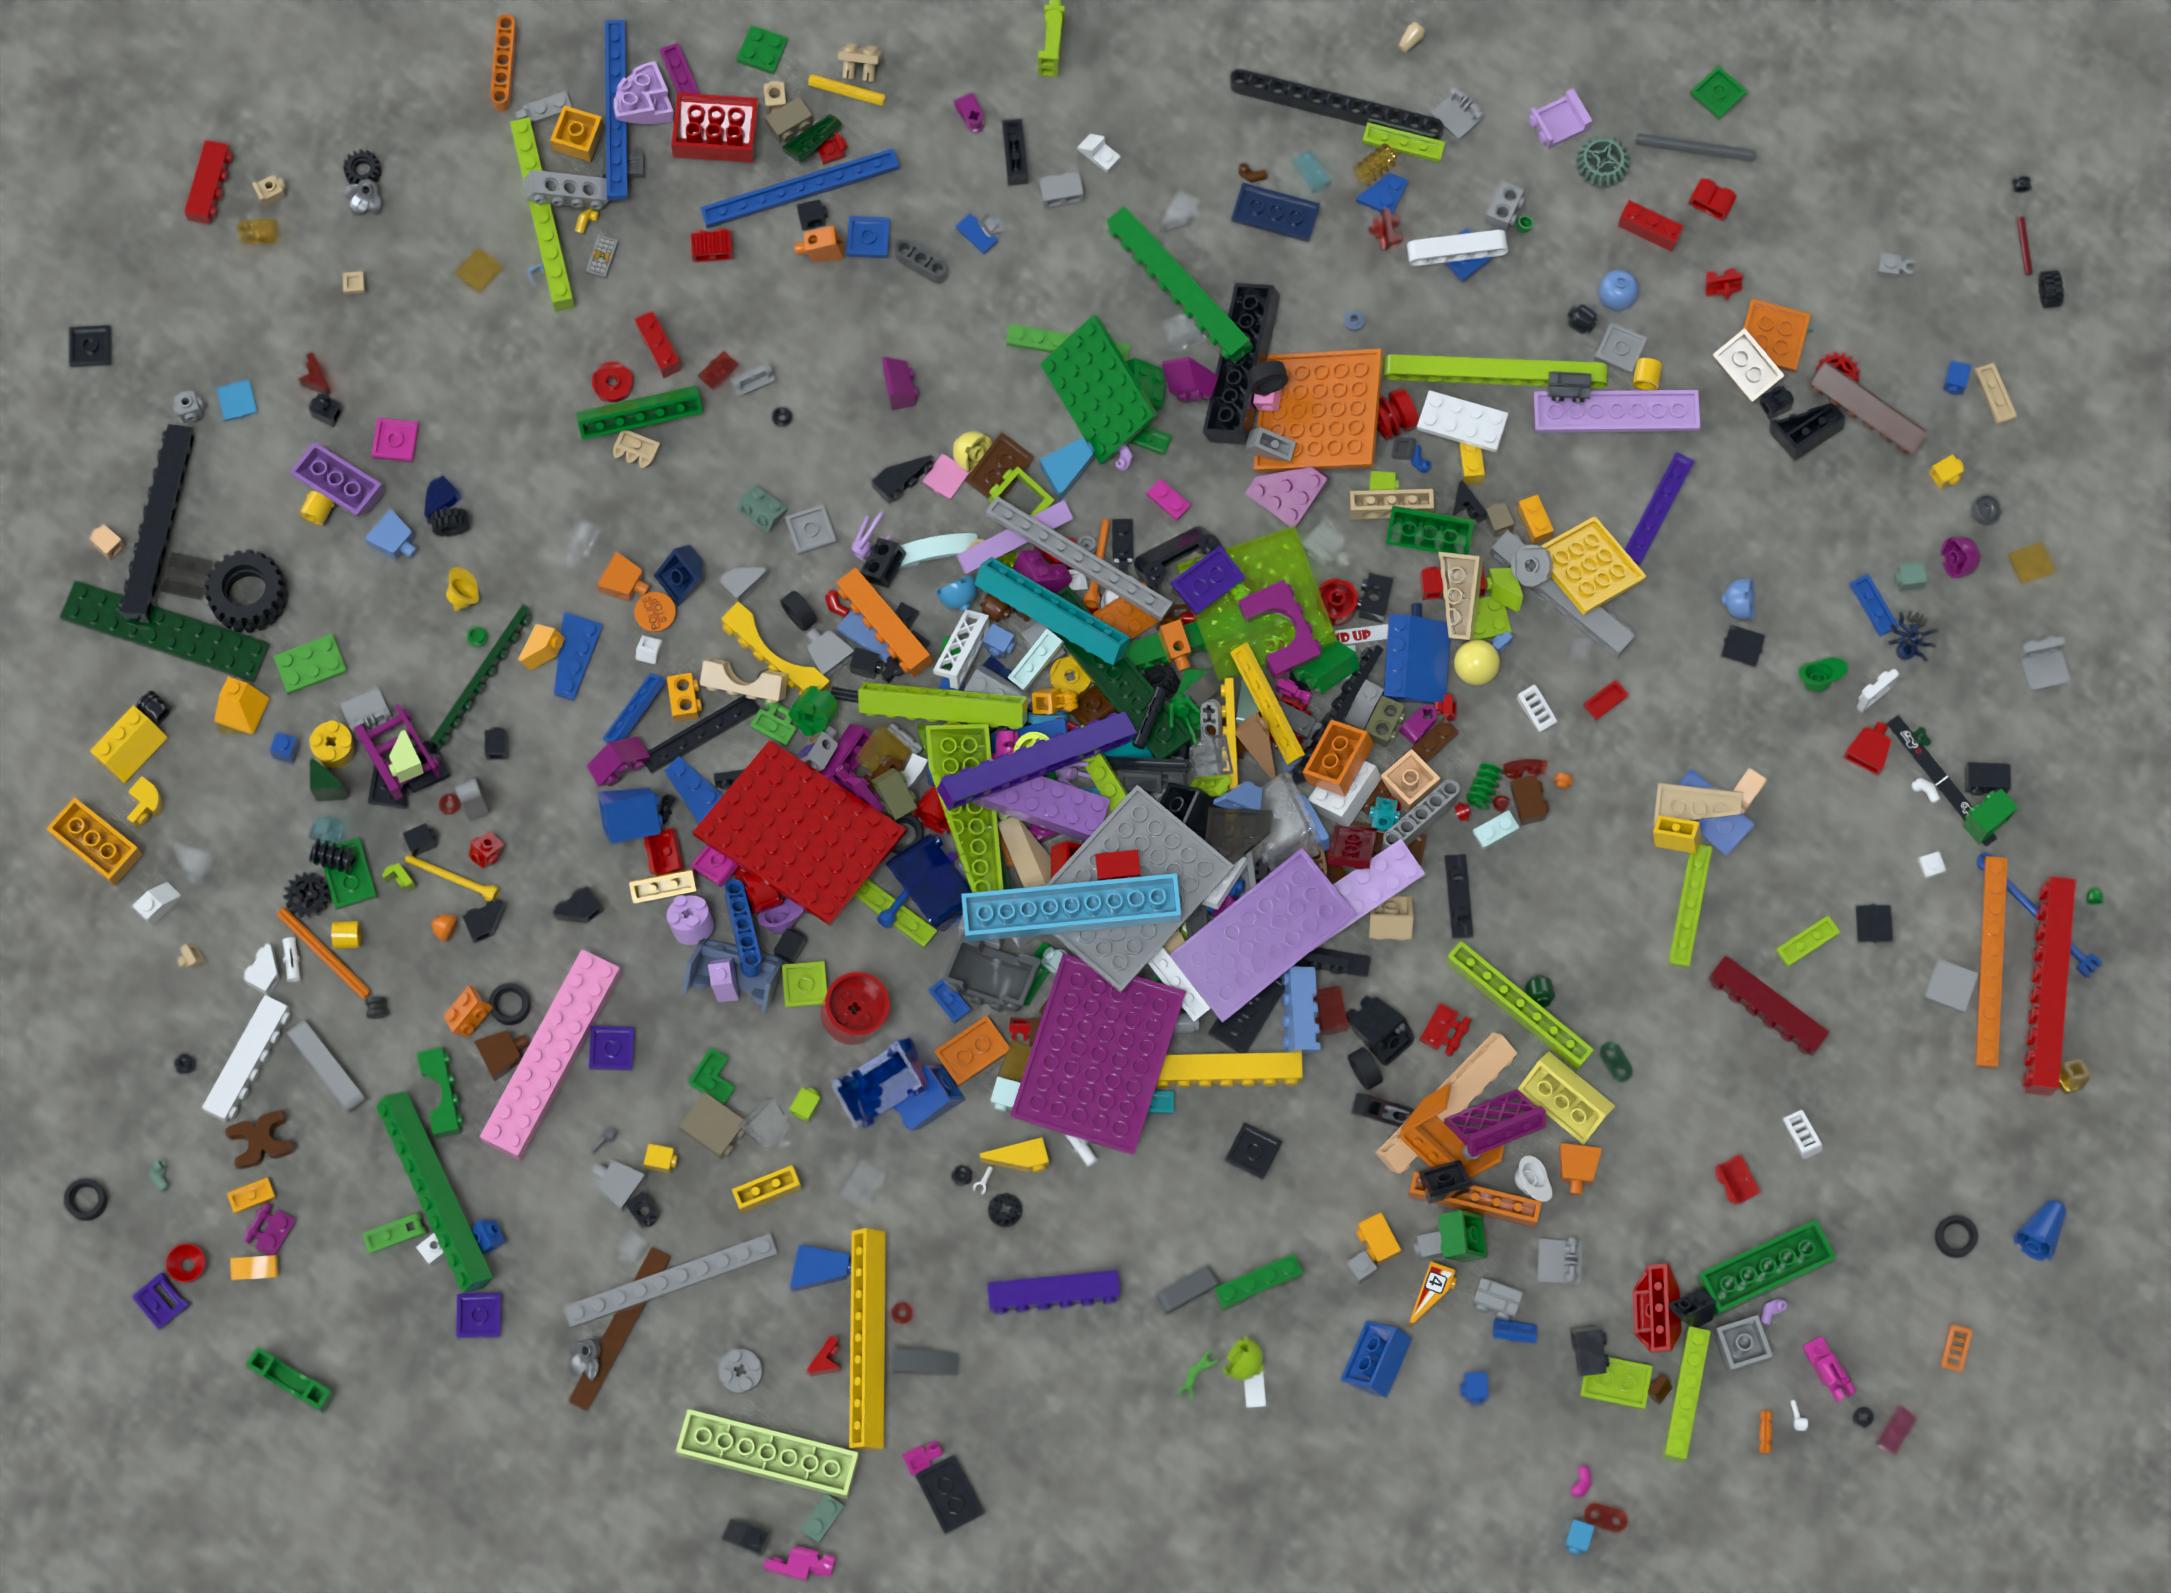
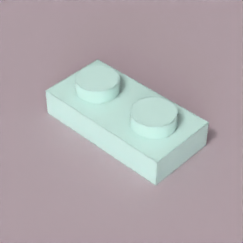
(1495, 829)

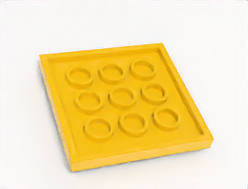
(1591, 565)

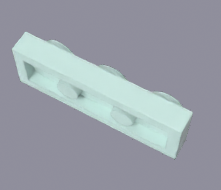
(1036, 659)

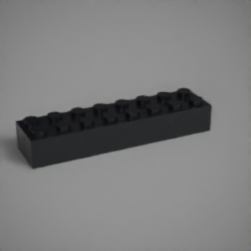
(1231, 404)

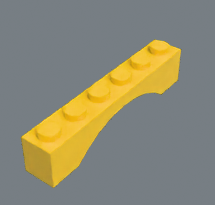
(741, 624)

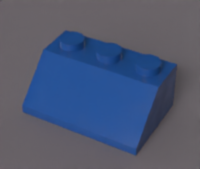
(1376, 1358)

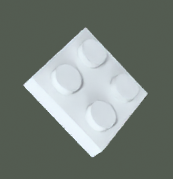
(1872, 693)

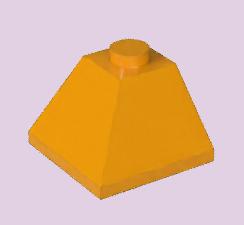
(240, 706)

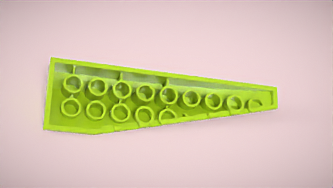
(972, 826)

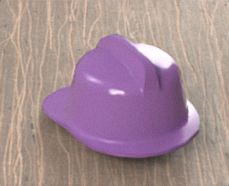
(780, 917)

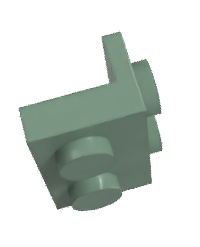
(761, 508)

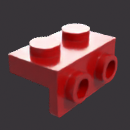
(663, 852)
(1737, 1180)

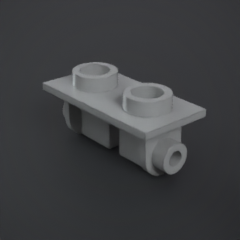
(752, 379)

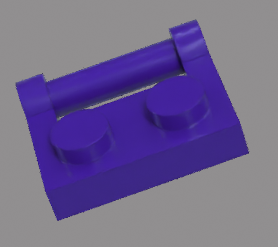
(155, 1306)

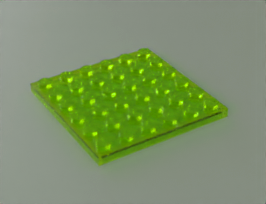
(1263, 563)

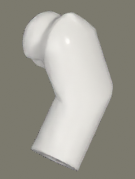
(1928, 787)

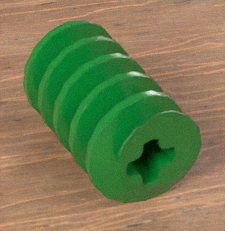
(1483, 785)

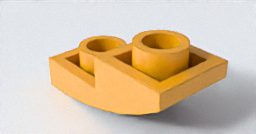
(254, 1267)

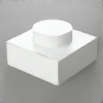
(1078, 582)
(1931, 865)

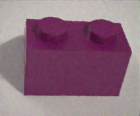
(1189, 379)
(898, 383)

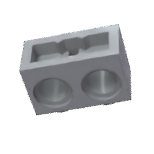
(1502, 205)

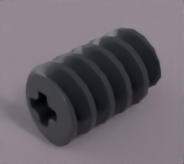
(333, 857)

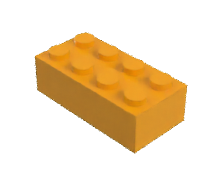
(94, 841)

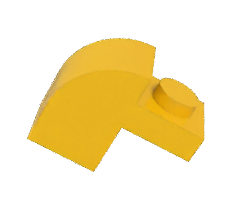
(148, 799)

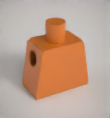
(821, 245)
(622, 579)
(1174, 636)
(1578, 1166)

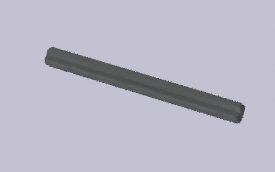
(1696, 147)

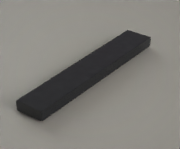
(700, 733)

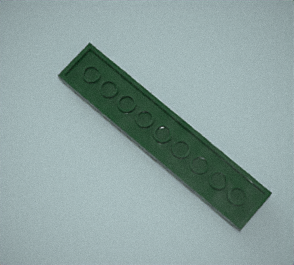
(167, 633)
(1127, 691)

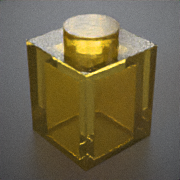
(2073, 1076)

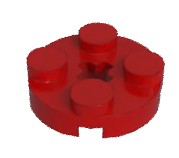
(612, 393)

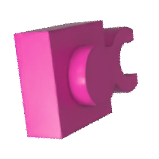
(1289, 688)

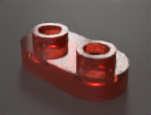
(1605, 1517)

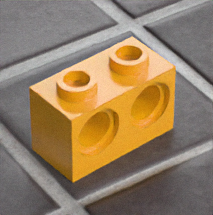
(679, 698)

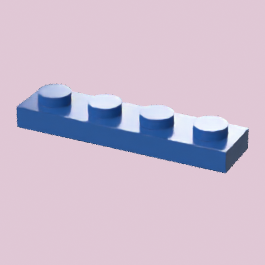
(635, 708)

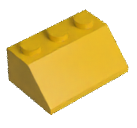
(128, 744)

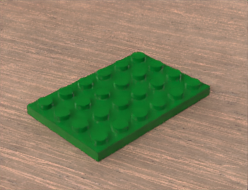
(1098, 389)

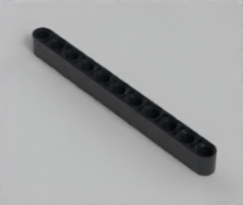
(1329, 98)

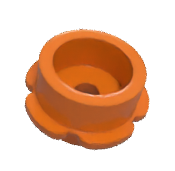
(1563, 780)

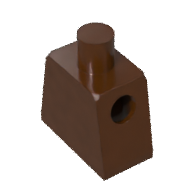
(501, 1052)

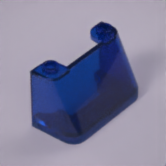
(931, 881)
(881, 1083)

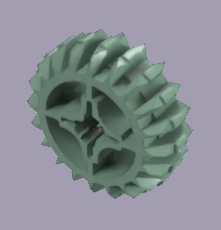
(1615, 169)

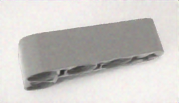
(471, 799)

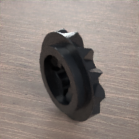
(1001, 1219)

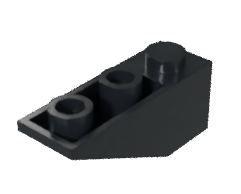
(897, 478)

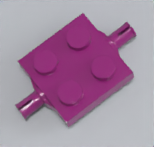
(858, 787)

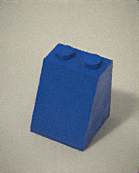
(629, 814)
(938, 1099)

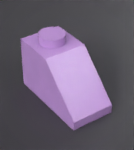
(723, 979)

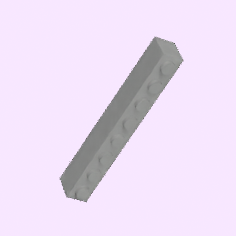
(1597, 624)

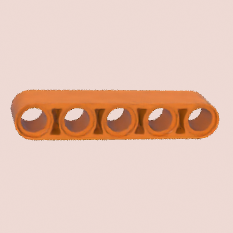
(505, 71)

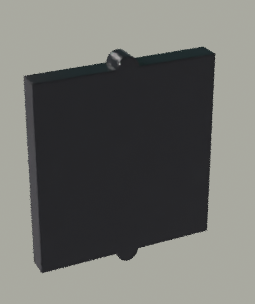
(1743, 645)
(1874, 923)

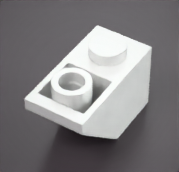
(264, 972)

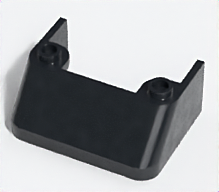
(1151, 564)

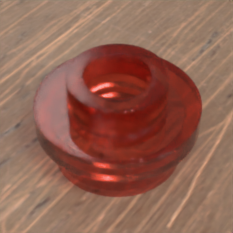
(449, 798)
(898, 1307)

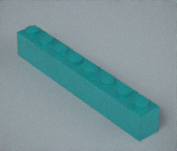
(1052, 611)

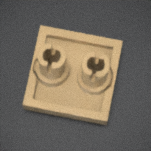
(852, 53)

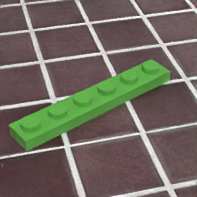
(1045, 340)

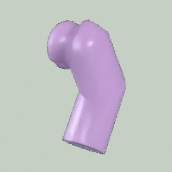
(1125, 458)
(1772, 1308)

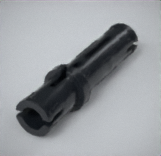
(1151, 714)

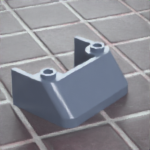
(761, 986)

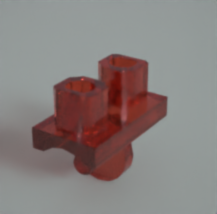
(1383, 229)
(718, 370)

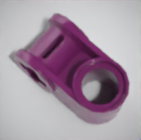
(970, 111)
(1417, 726)

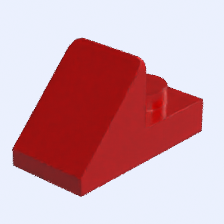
(821, 1363)

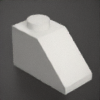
(157, 902)

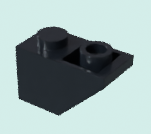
(579, 908)
(484, 921)
(1694, 1308)

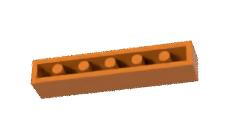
(884, 622)
(1486, 1203)

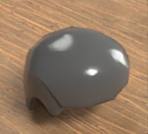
(1986, 509)

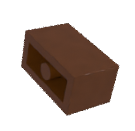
(1529, 800)

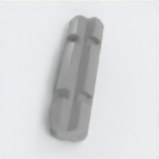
(905, 738)

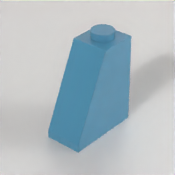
(1067, 465)

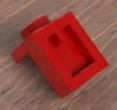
(832, 149)

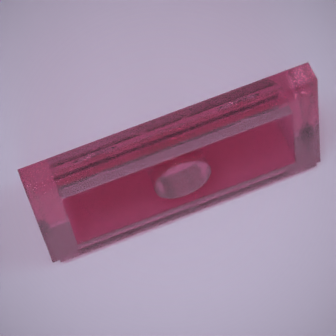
(1896, 1430)

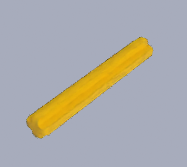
(846, 89)

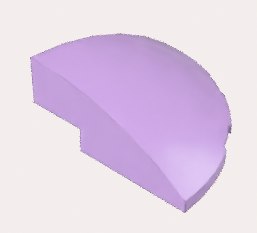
(643, 97)

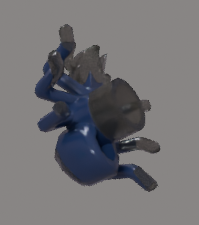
(1913, 638)

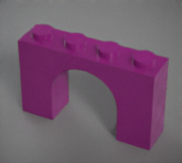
(1279, 600)

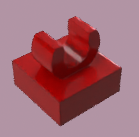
(1447, 708)
(1019, 1025)

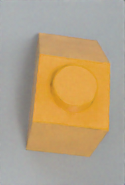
(541, 646)

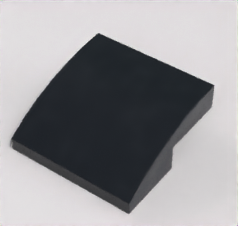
(428, 778)

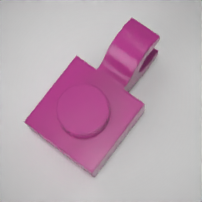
(919, 1458)

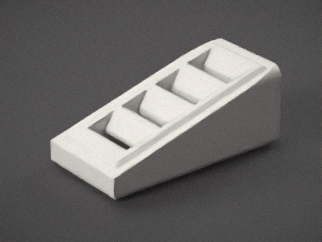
(1521, 698)
(1814, 1143)

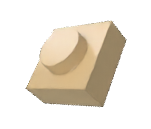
(353, 283)

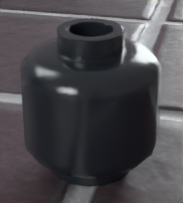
(1582, 319)

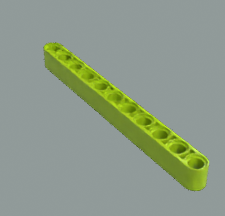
(1486, 370)

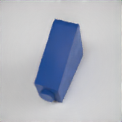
(818, 1267)

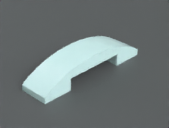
(936, 548)

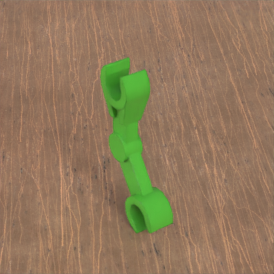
(1193, 1371)

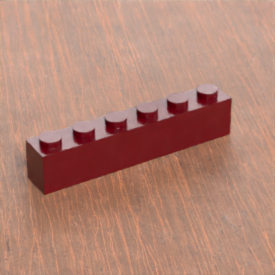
(1768, 1006)

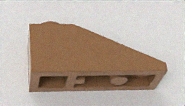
(1256, 738)

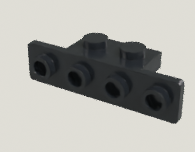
(1336, 962)

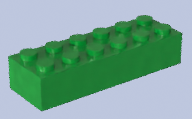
(1767, 1267)

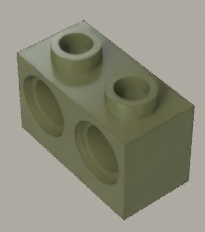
(1381, 720)

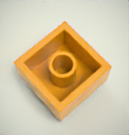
(577, 133)

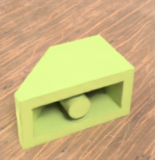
(404, 759)

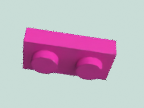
(1168, 499)

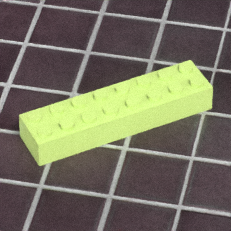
(767, 1454)

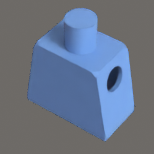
(392, 537)

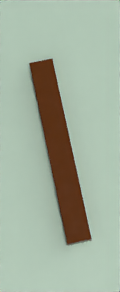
(616, 1336)

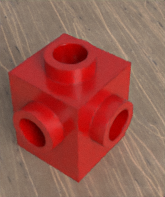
(485, 849)

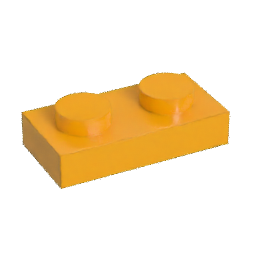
(251, 1195)

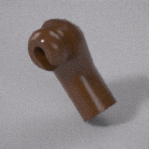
(1251, 176)

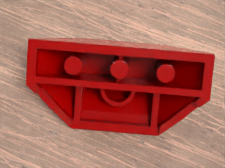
(1653, 1320)

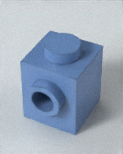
(998, 642)

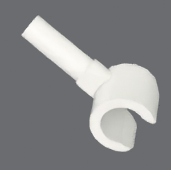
(984, 1180)
(1799, 1423)

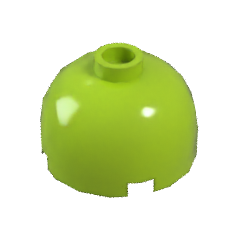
(1245, 1360)

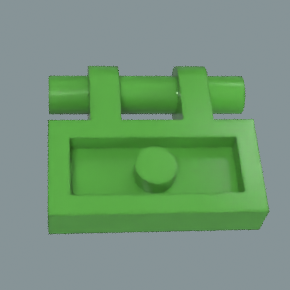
(772, 726)

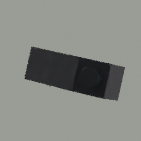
(1380, 1110)

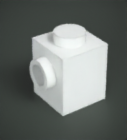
(431, 1250)

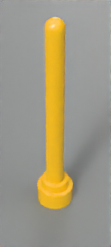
(488, 892)

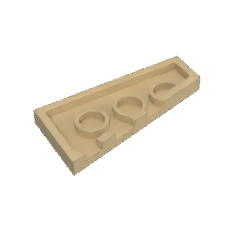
(1695, 802)

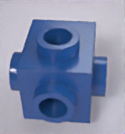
(488, 1235)

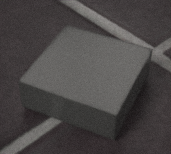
(1403, 448)

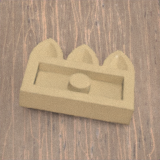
(636, 447)

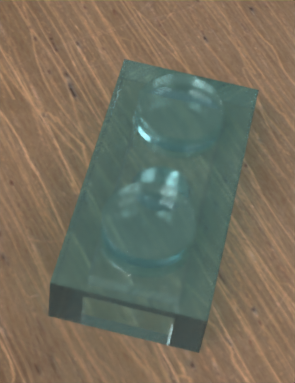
(1311, 171)

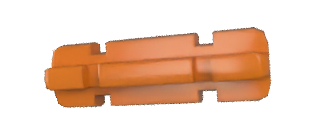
(1765, 1432)

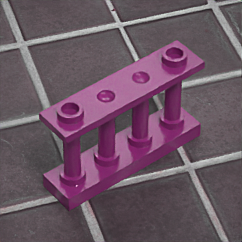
(376, 752)

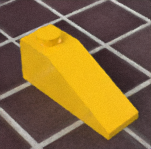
(1022, 1156)

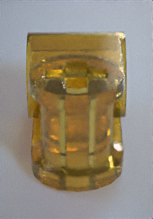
(259, 231)

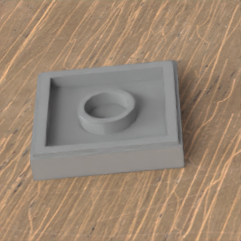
(1620, 348)
(810, 529)
(1951, 986)

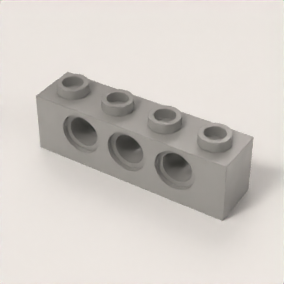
(538, 181)

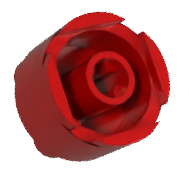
(1341, 592)
(932, 812)
(760, 895)

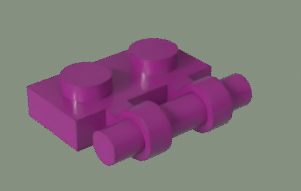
(275, 1233)

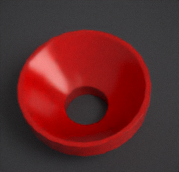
(176, 1258)

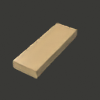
(1995, 394)

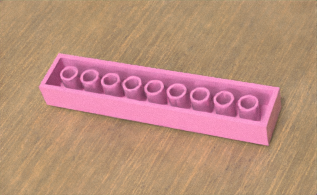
(551, 1055)

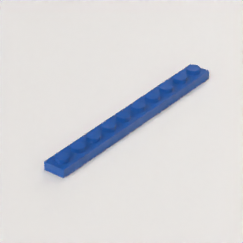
(615, 129)
(799, 188)

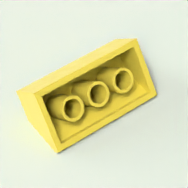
(1566, 1097)

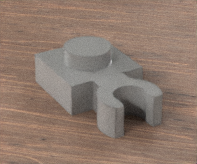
(1891, 265)

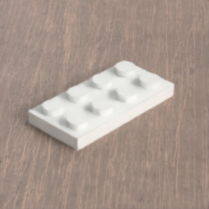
(1462, 421)

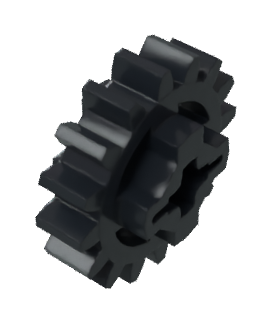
(305, 903)

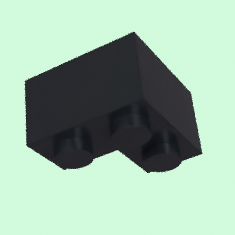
(1589, 1349)

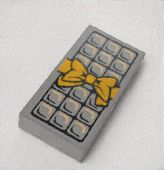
(602, 257)

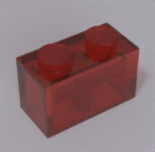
(1331, 1011)

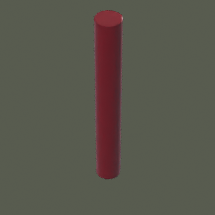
(2024, 246)

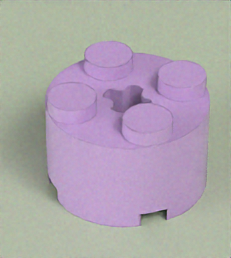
(690, 919)

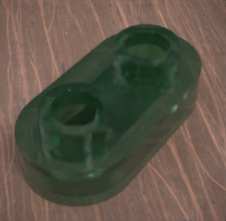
(1617, 1062)

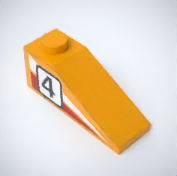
(1434, 1288)

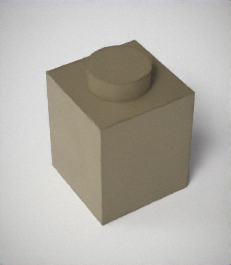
(1499, 519)

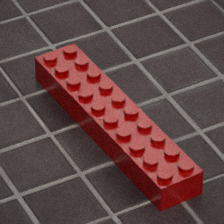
(2049, 986)

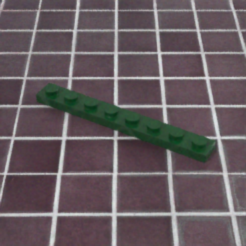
(477, 683)

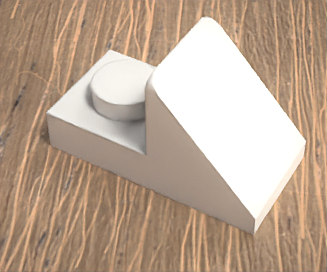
(1098, 152)

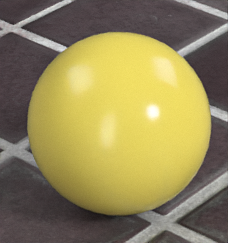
(1476, 662)

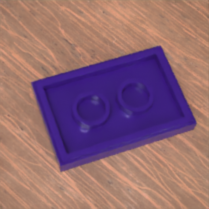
(1208, 580)

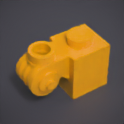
(1052, 700)

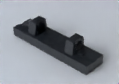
(1458, 896)

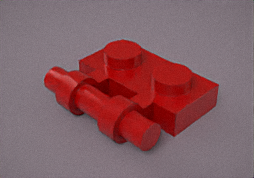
(1439, 1026)

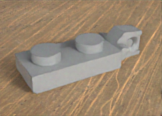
(545, 108)

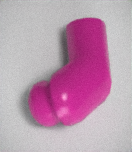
(1583, 1484)

